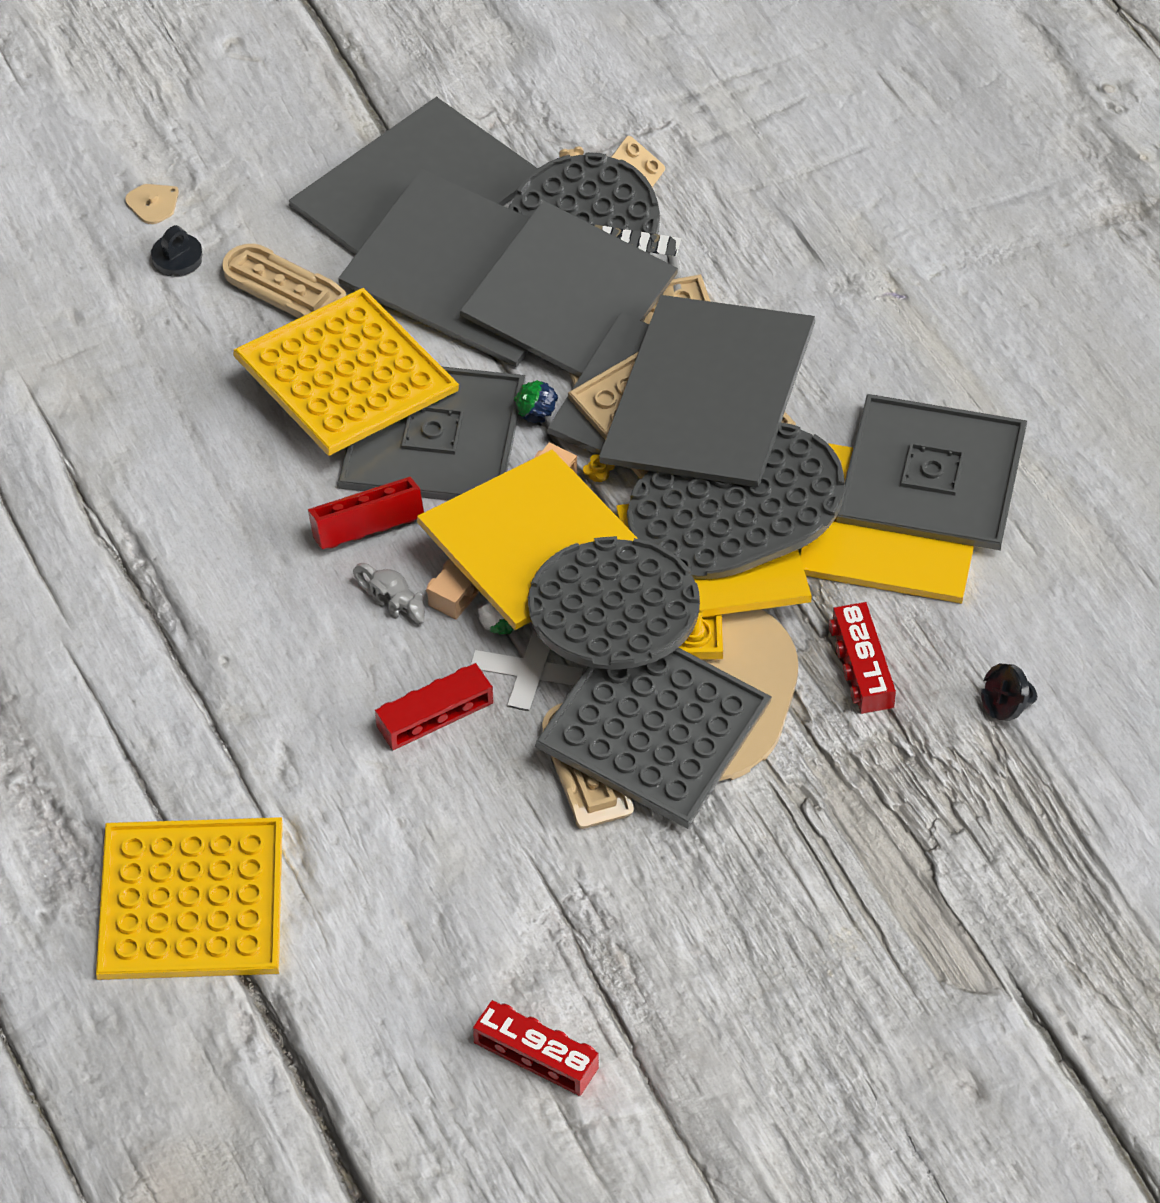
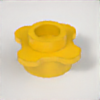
(597, 471)

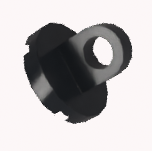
(176, 252)
(1007, 692)

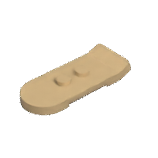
(279, 280)
(588, 798)

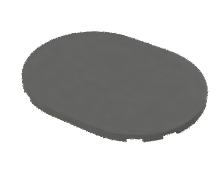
(734, 526)

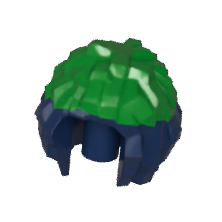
(536, 401)

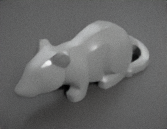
(390, 588)

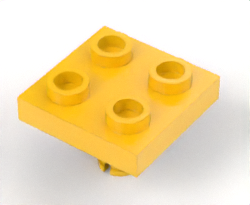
(706, 638)

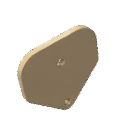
(158, 197)

